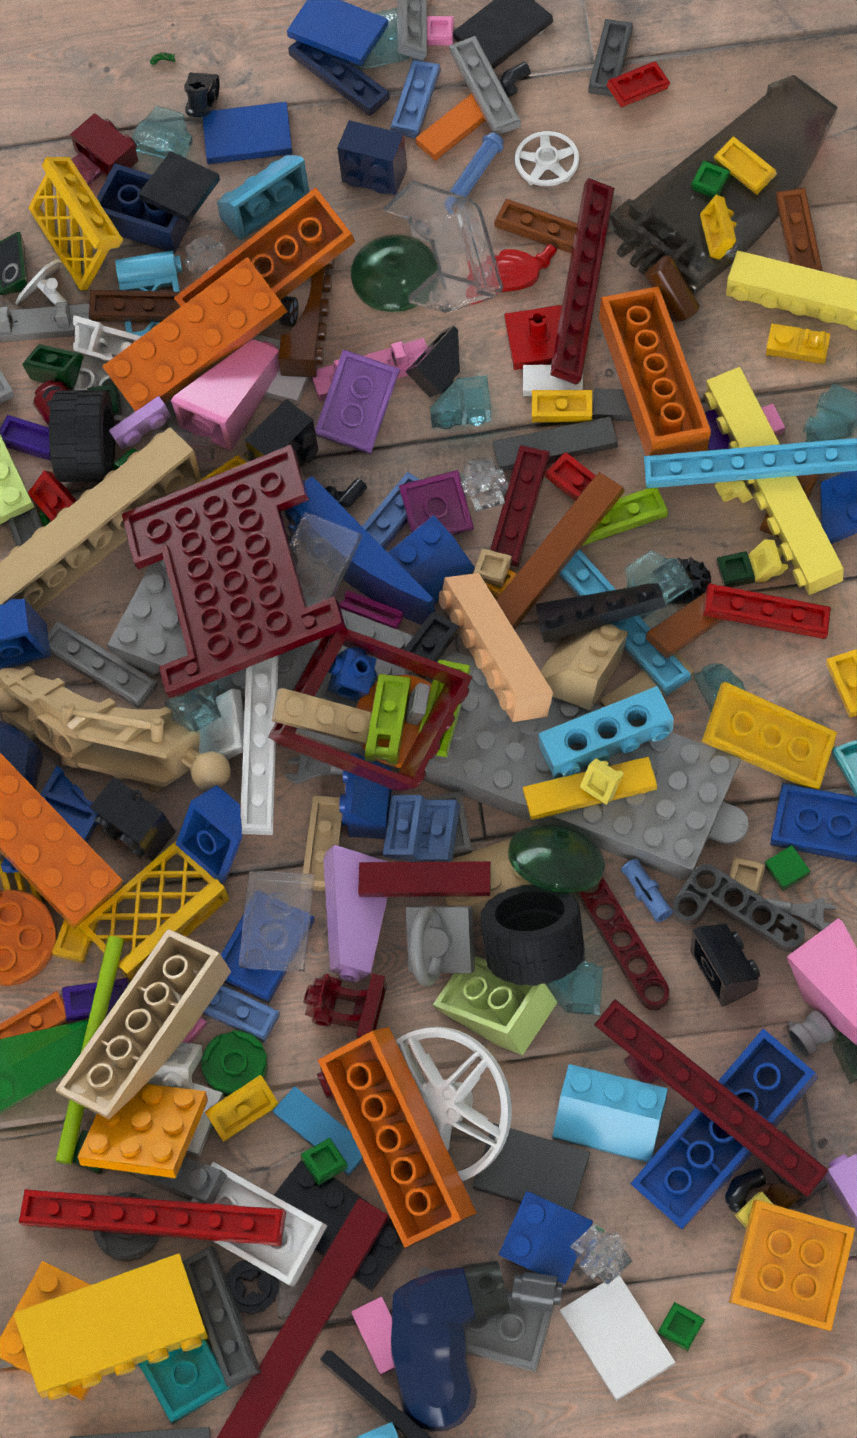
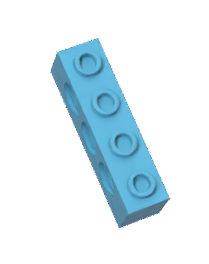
(615, 718)

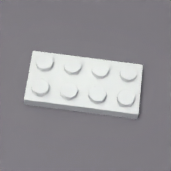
(299, 1234)

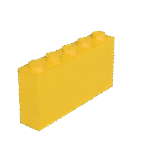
(110, 1327)

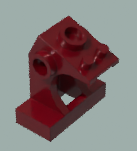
(322, 999)

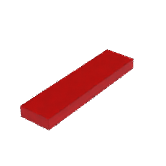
(767, 611)

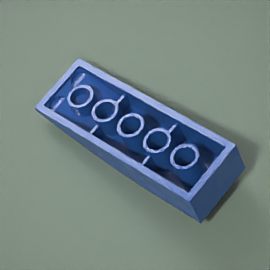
(372, 567)
(705, 1157)

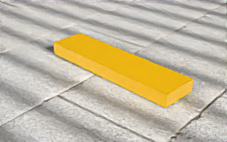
(566, 795)

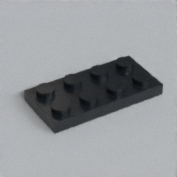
(331, 1205)

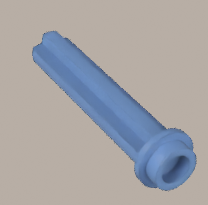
(491, 145)

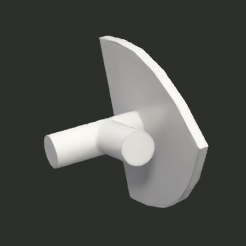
(40, 281)

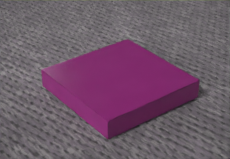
(437, 496)

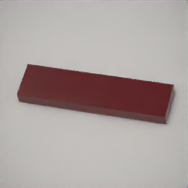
(520, 502)
(424, 879)

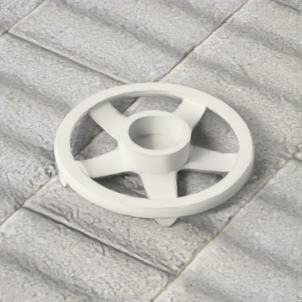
(546, 158)

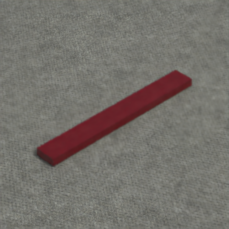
(582, 282)
(712, 1098)
(305, 1322)

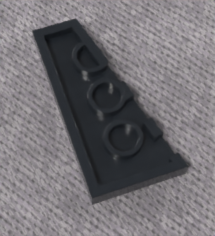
(594, 610)

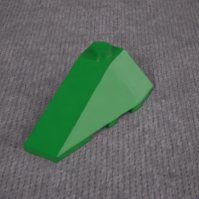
(37, 1060)

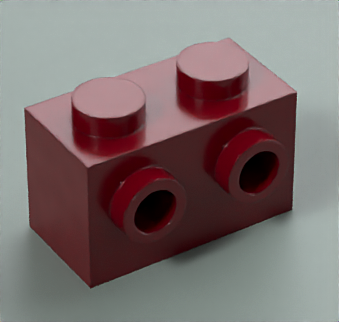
(104, 144)

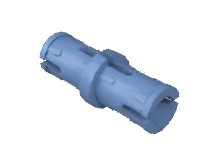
(647, 890)

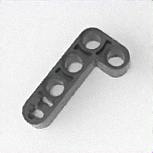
(743, 913)

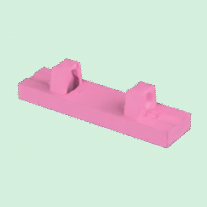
(404, 356)

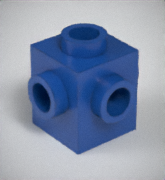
(352, 674)

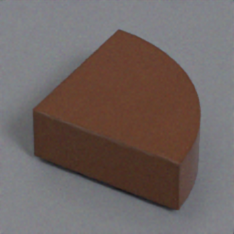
(781, 1194)

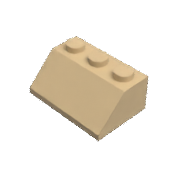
(584, 664)
(502, 876)

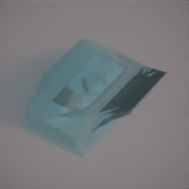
(162, 132)
(657, 568)
(196, 707)

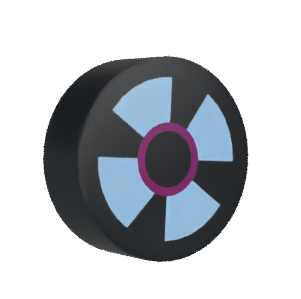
(292, 307)

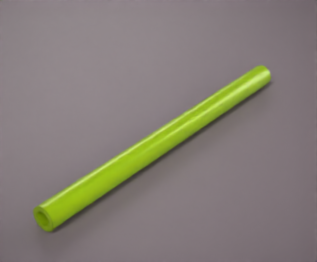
(97, 1015)

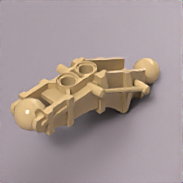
(106, 737)

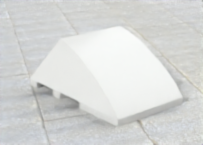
(99, 346)

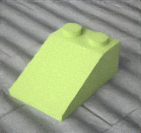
(496, 1009)

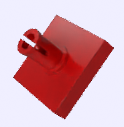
(532, 335)

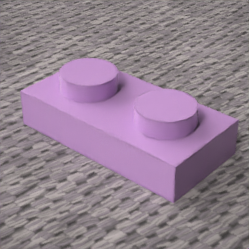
(149, 417)

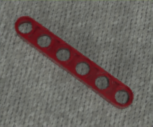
(625, 954)

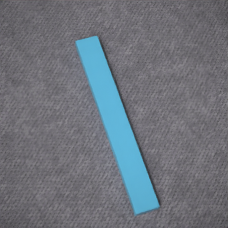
(751, 463)

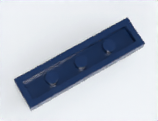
(341, 76)

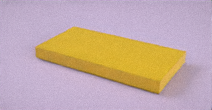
(769, 736)

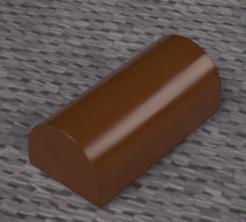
(674, 289)

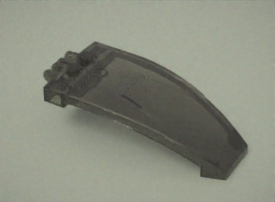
(665, 219)

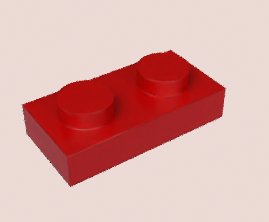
(569, 476)
(50, 495)

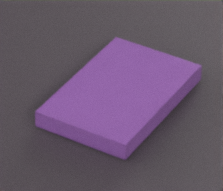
(357, 401)

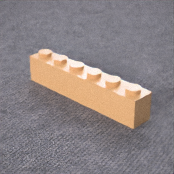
(496, 647)

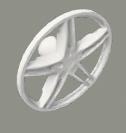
(452, 1100)

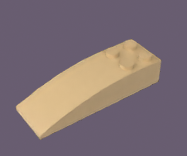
(145, 1024)

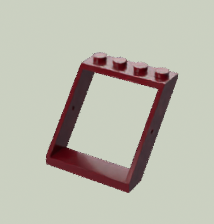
(427, 742)

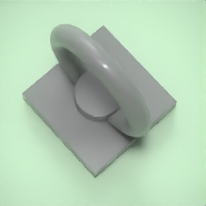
(439, 941)

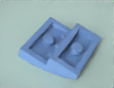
(421, 829)

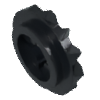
(699, 574)
(255, 1301)

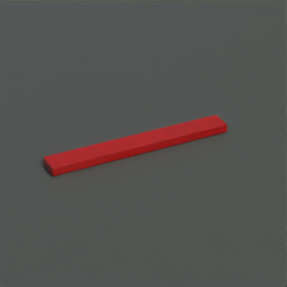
(153, 1217)

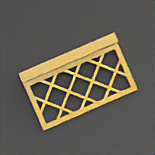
(83, 211)
(184, 921)

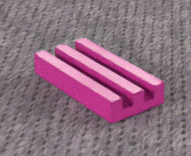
(372, 605)

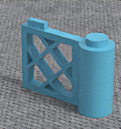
(148, 273)

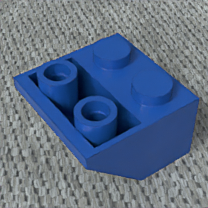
(365, 805)

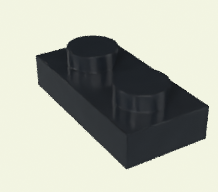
(433, 638)

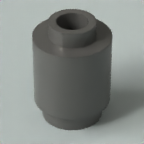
(536, 1291)

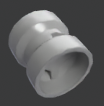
(811, 1033)

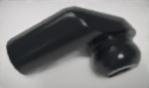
(512, 75)
(347, 497)
(740, 1187)

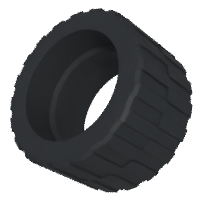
(81, 436)
(532, 935)

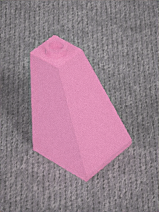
(228, 394)
(828, 976)

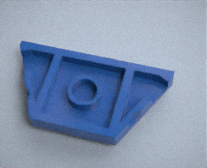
(839, 506)
(69, 803)

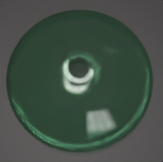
(387, 284)
(556, 858)

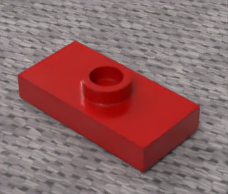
(638, 84)

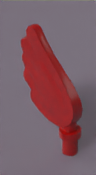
(520, 269)

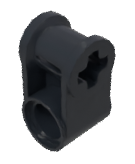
(201, 92)

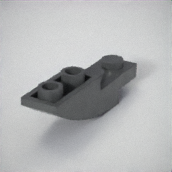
(193, 1181)

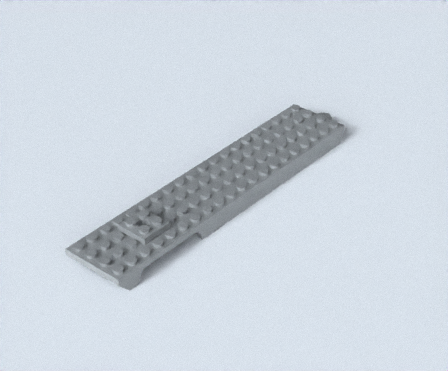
(492, 754)

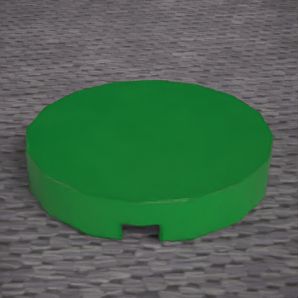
(233, 1061)

